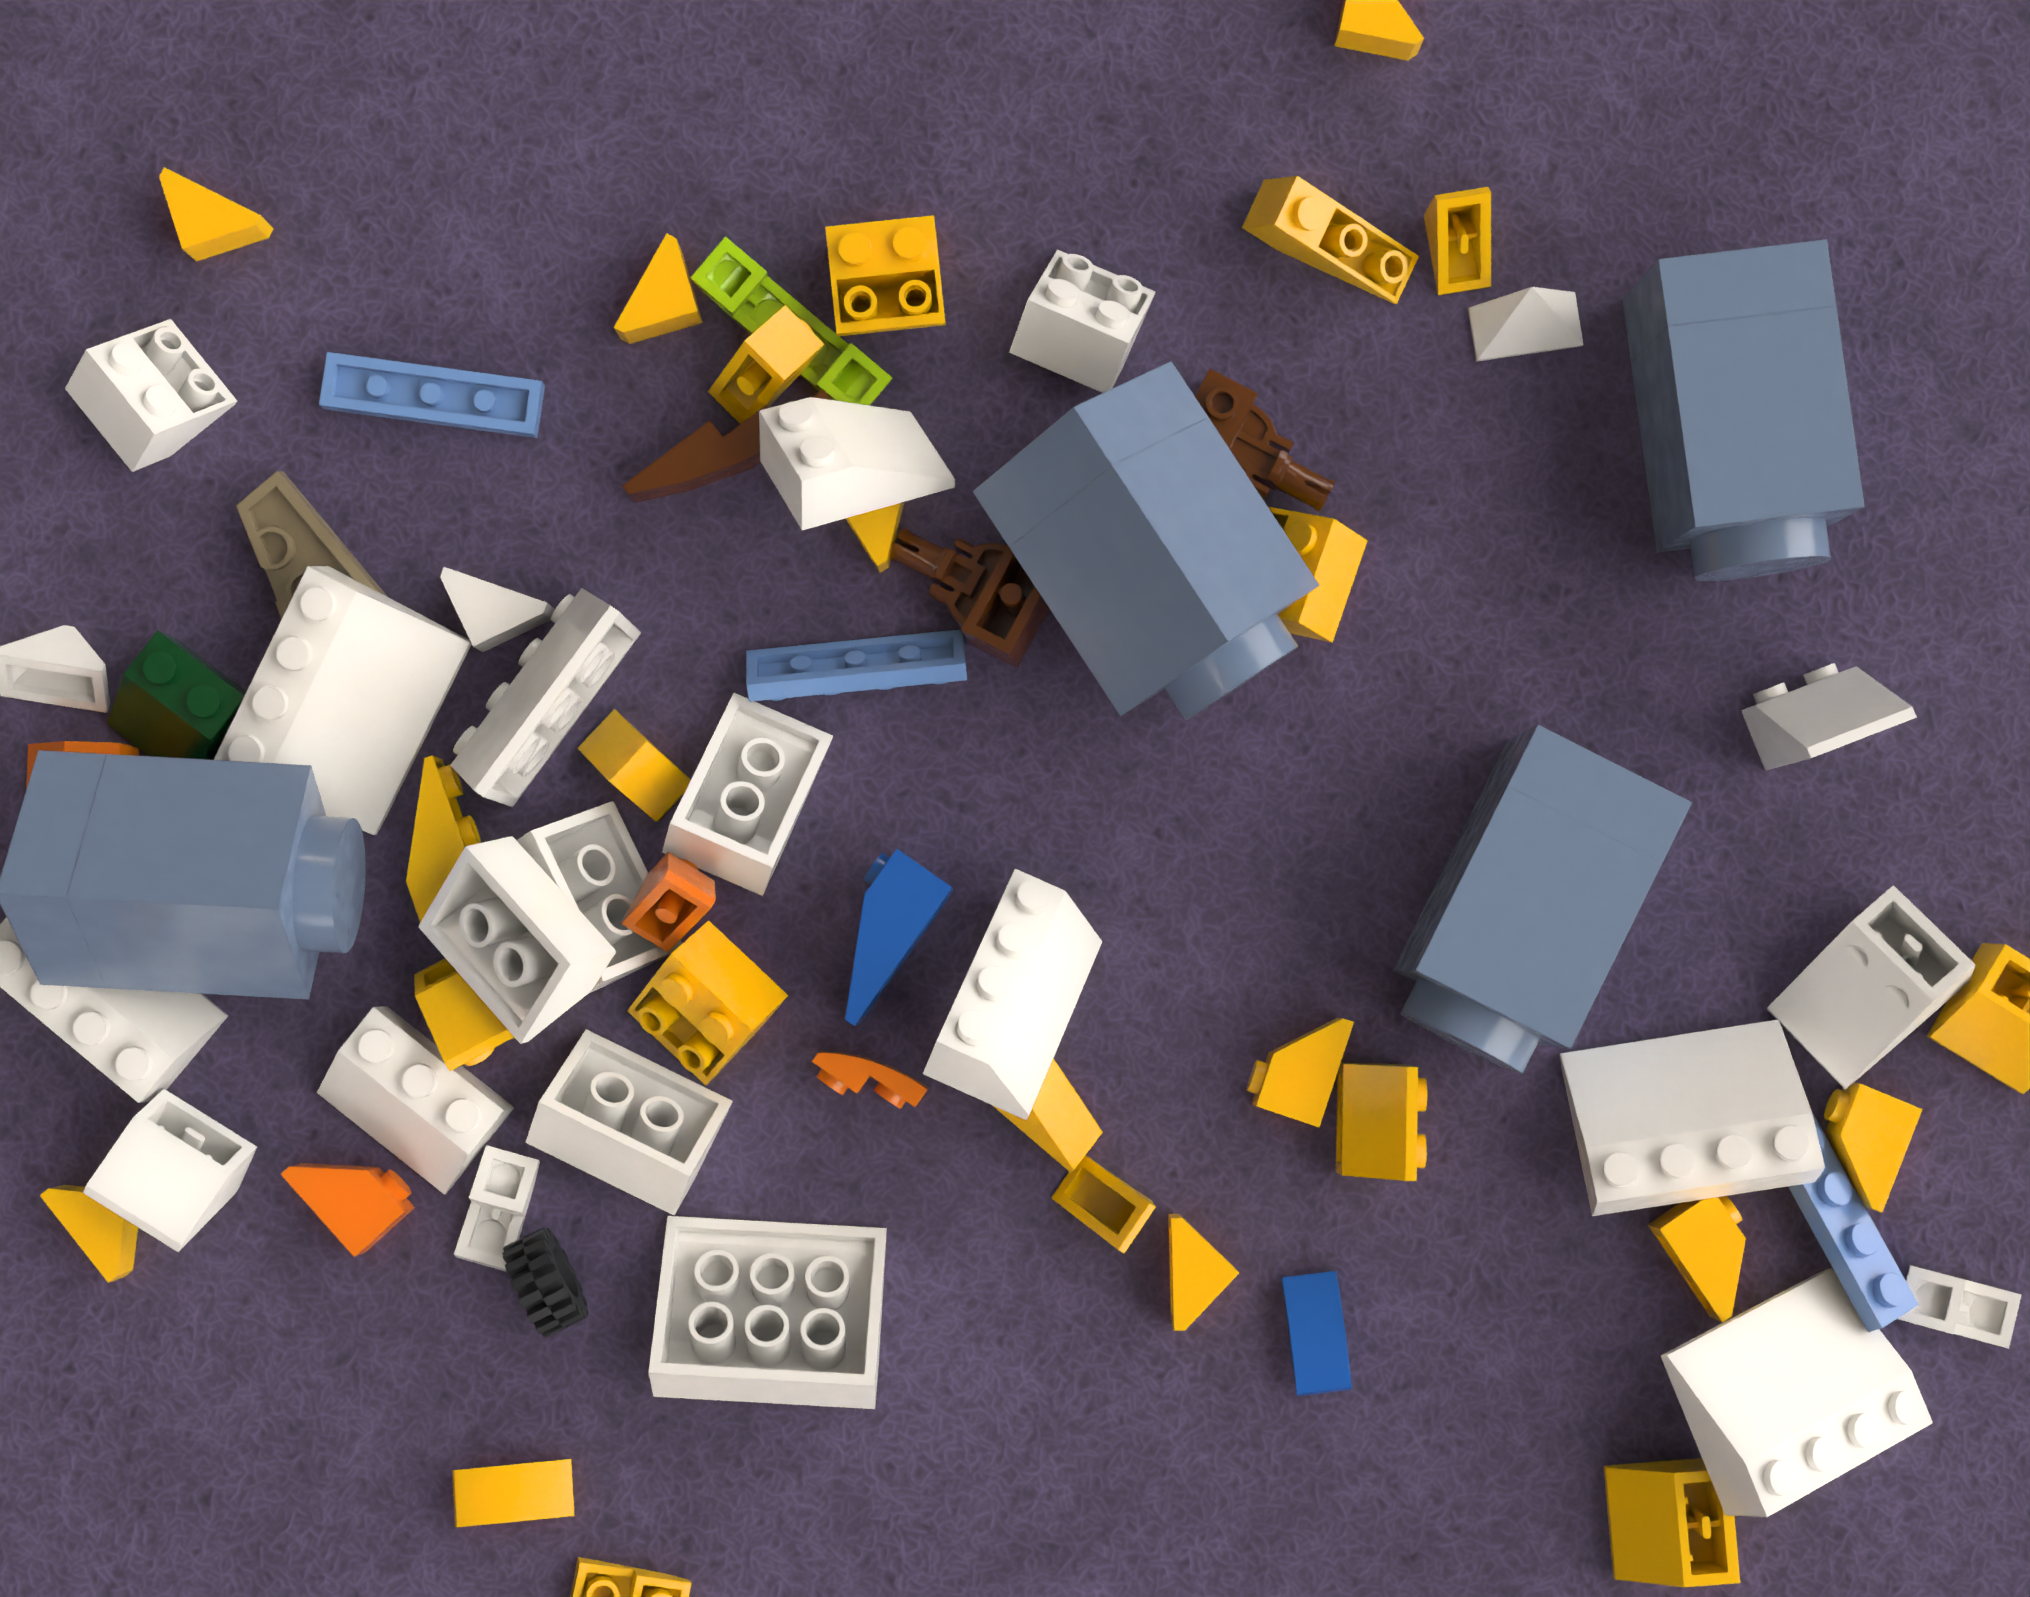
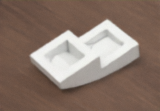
(496, 1206)
(1962, 1307)

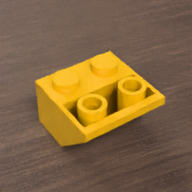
(885, 275)
(1333, 558)
(706, 1002)
(457, 1016)
(1991, 1017)
(1380, 1121)
(1669, 1525)

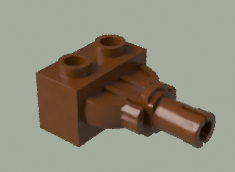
(1256, 443)
(989, 595)

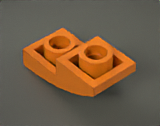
(852, 1071)

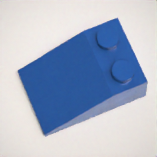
(892, 921)

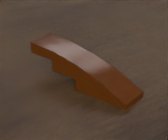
(701, 460)

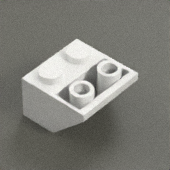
(1081, 321)
(148, 393)
(171, 1170)

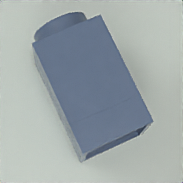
(1743, 408)
(1150, 545)
(180, 875)
(1536, 899)

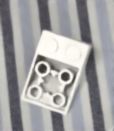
(1871, 987)

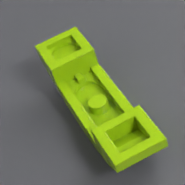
(753, 298)

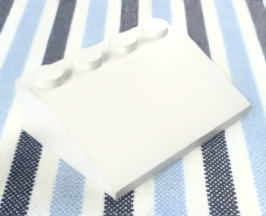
(347, 692)
(544, 698)
(1690, 1117)
(769, 1312)
(1792, 1396)

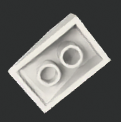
(846, 458)
(1821, 715)
(747, 794)

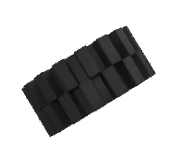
(545, 1282)

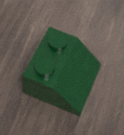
(174, 702)

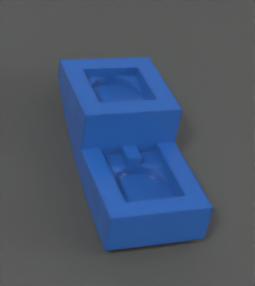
(1316, 1333)

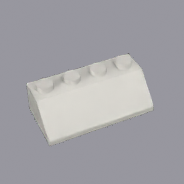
(1016, 997)
(127, 1034)

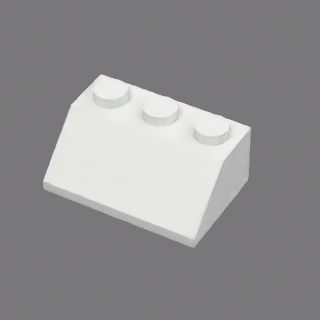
(601, 874)
(515, 936)
(409, 1101)
(628, 1121)

